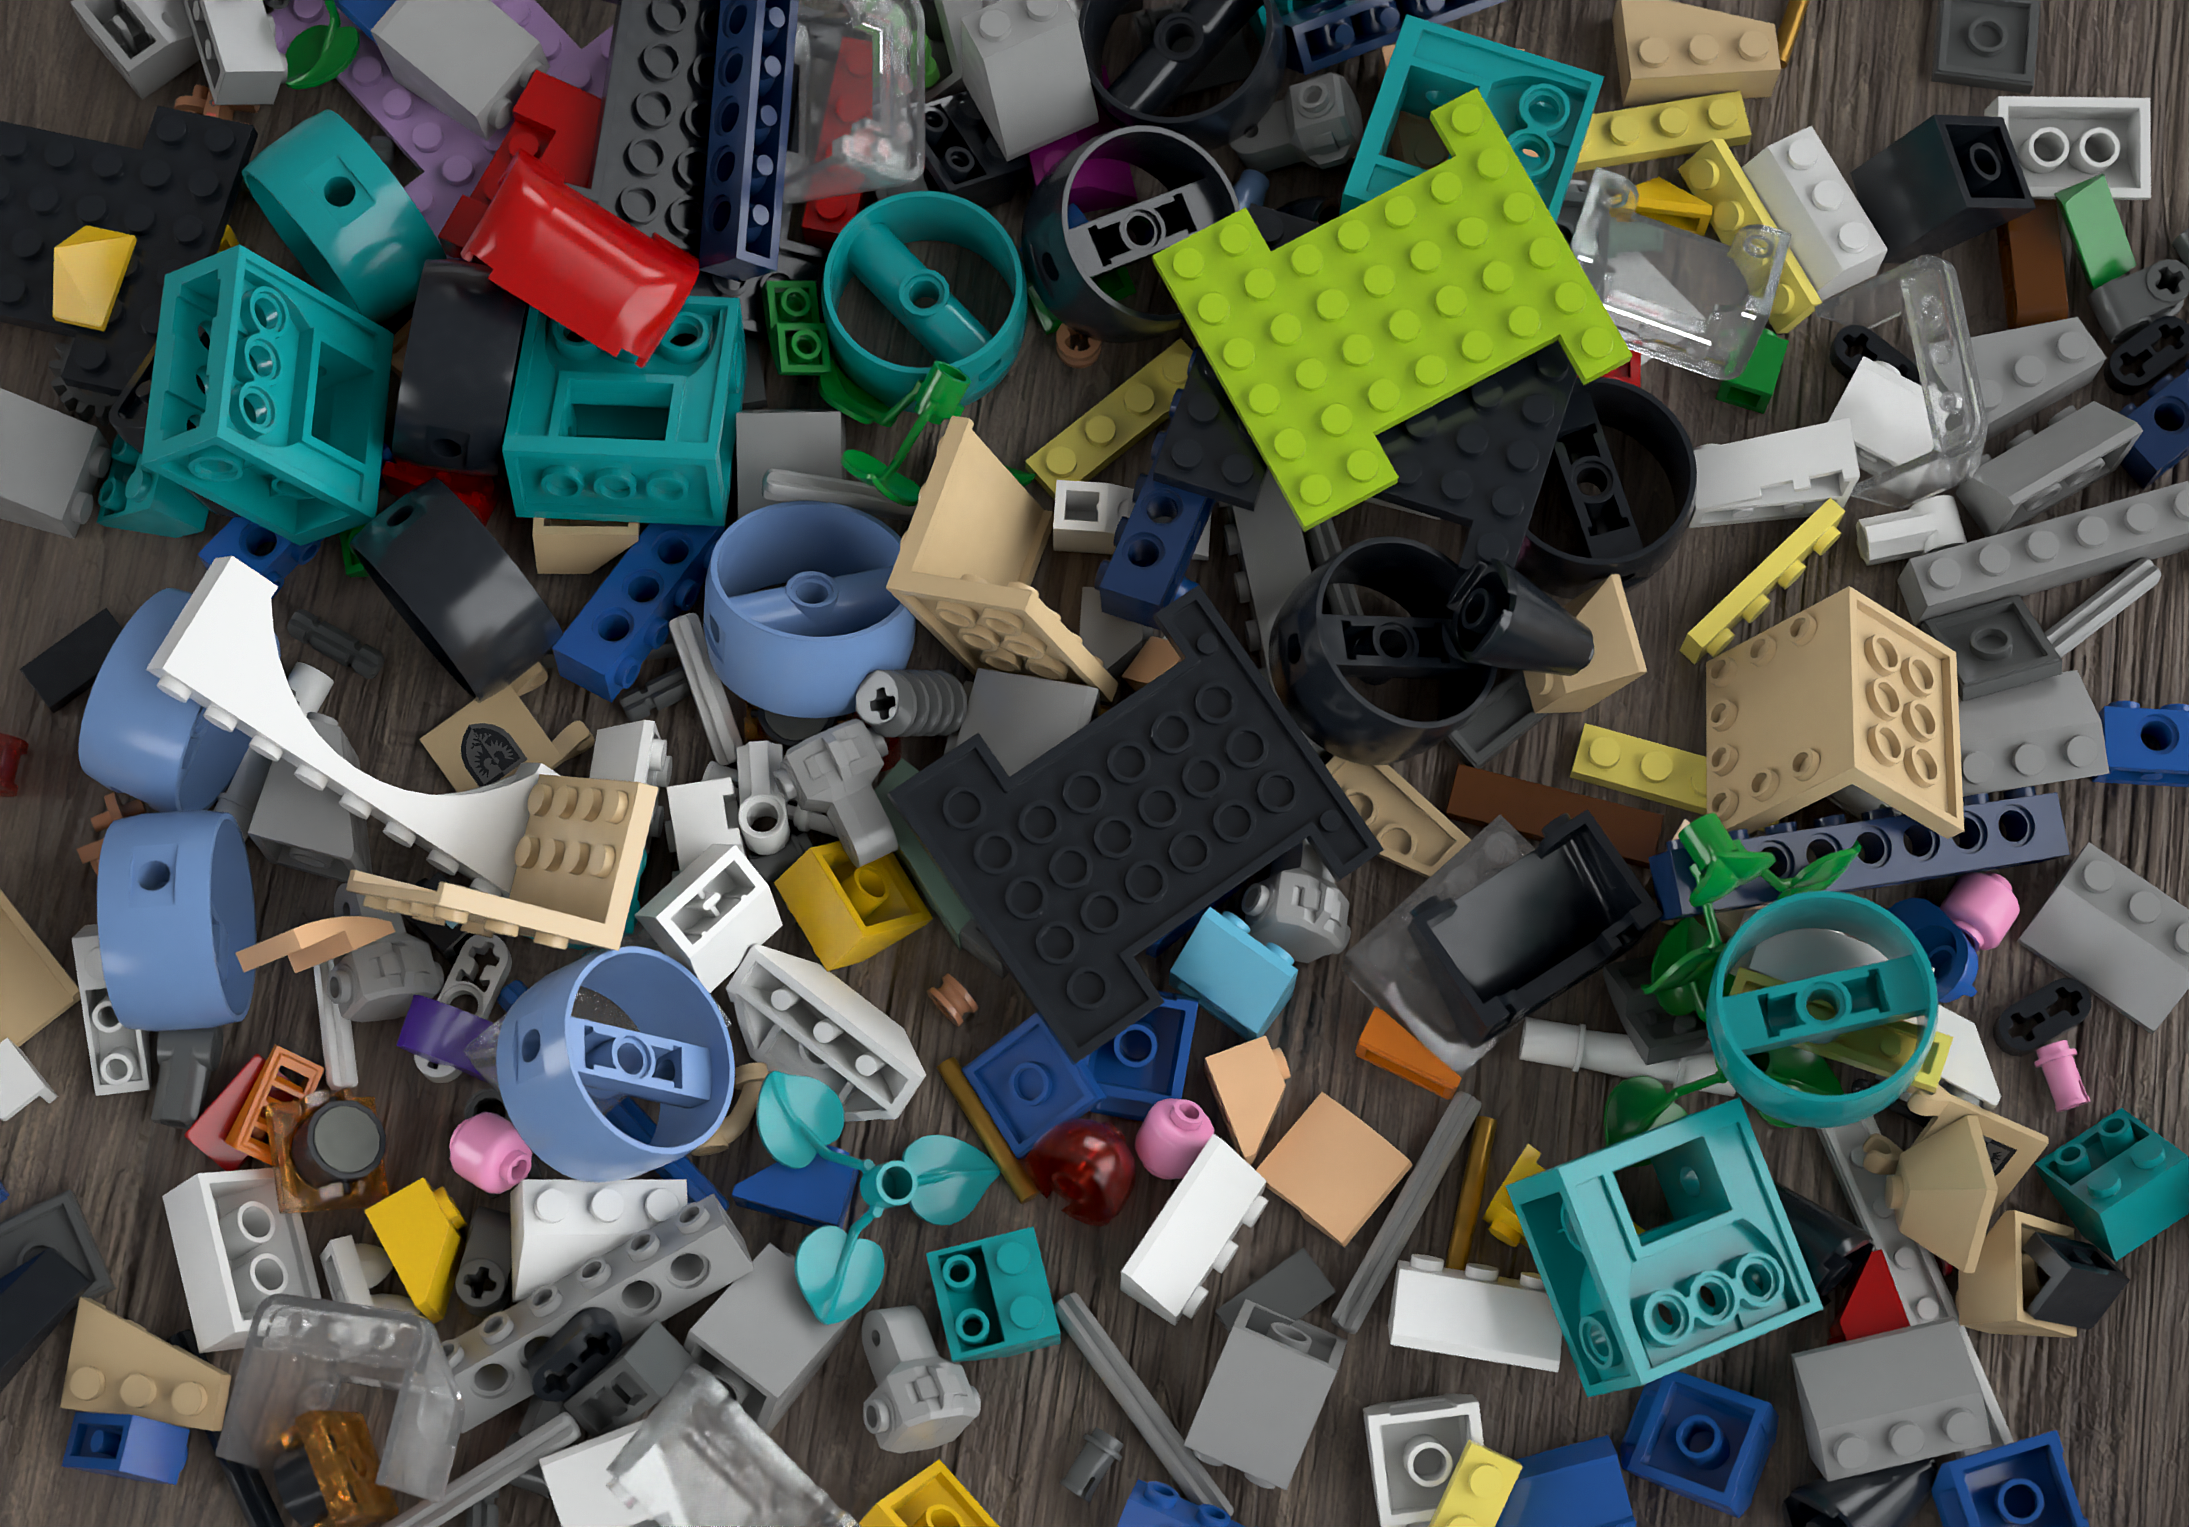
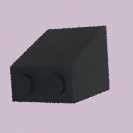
(1942, 185)

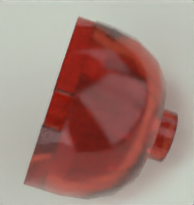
(1086, 1167)

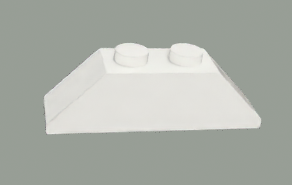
(822, 1029)

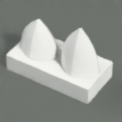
(355, 1269)

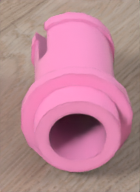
(2062, 1075)

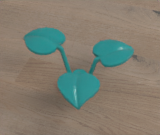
(936, 1176)

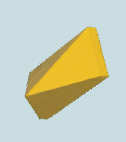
(1673, 206)
(89, 275)

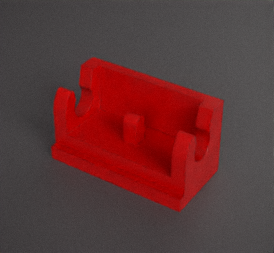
(477, 493)

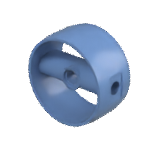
(821, 634)
(145, 739)
(172, 917)
(675, 1060)

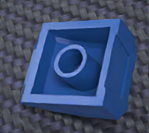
(1146, 1059)
(1700, 1441)
(2009, 1487)
(1570, 1489)

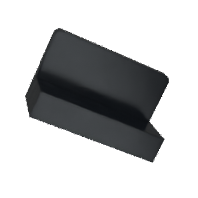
(2080, 1281)

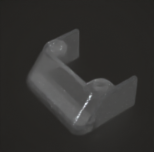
(1935, 318)
(304, 1352)

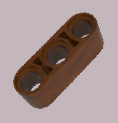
(2033, 267)

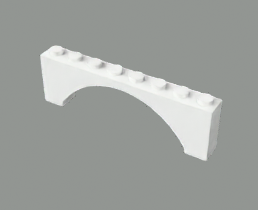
(230, 664)

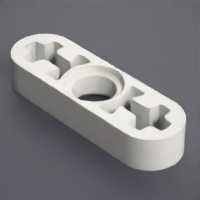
(491, 976)

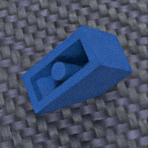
(807, 1195)
(126, 1447)

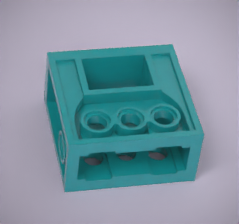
(1532, 98)
(287, 401)
(626, 440)
(1723, 1236)

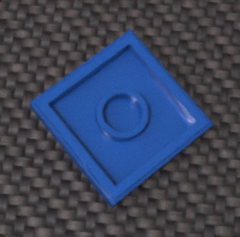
(1031, 1085)

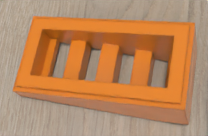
(1399, 1052)
(248, 1118)

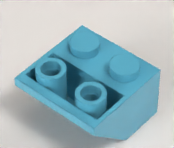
(1234, 974)

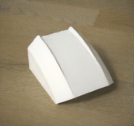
(1416, 1452)

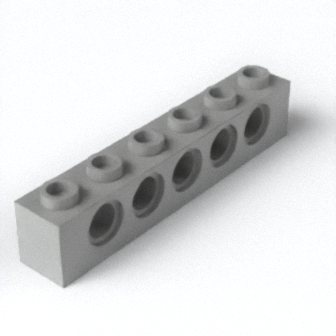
(663, 1288)

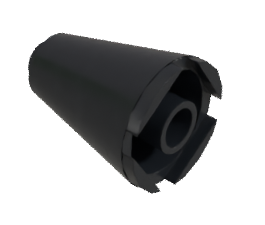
(1513, 624)
(1827, 1243)
(1865, 1500)

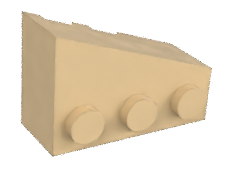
(1691, 52)

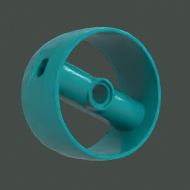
(343, 216)
(876, 254)
(1860, 996)

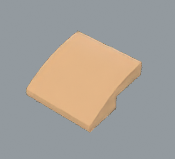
(316, 942)
(1333, 1169)

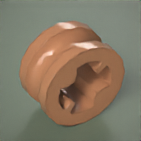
(1076, 358)
(952, 1000)

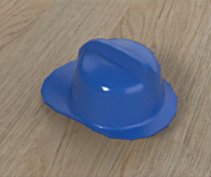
(1945, 946)

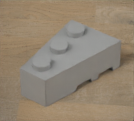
(2032, 369)

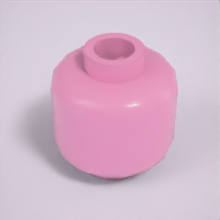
(1982, 908)
(1172, 1137)
(489, 1153)

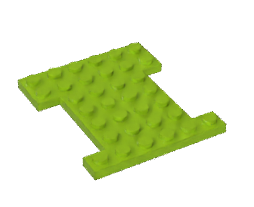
(1386, 311)

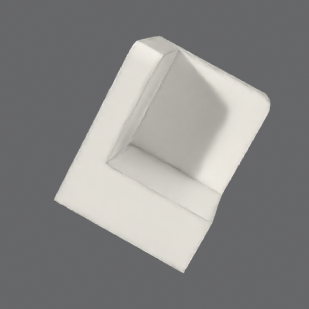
(19, 1081)

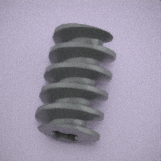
(912, 702)

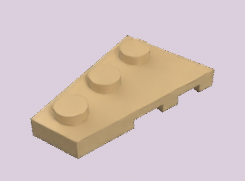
(1399, 817)
(132, 1372)

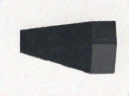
(33, 1304)

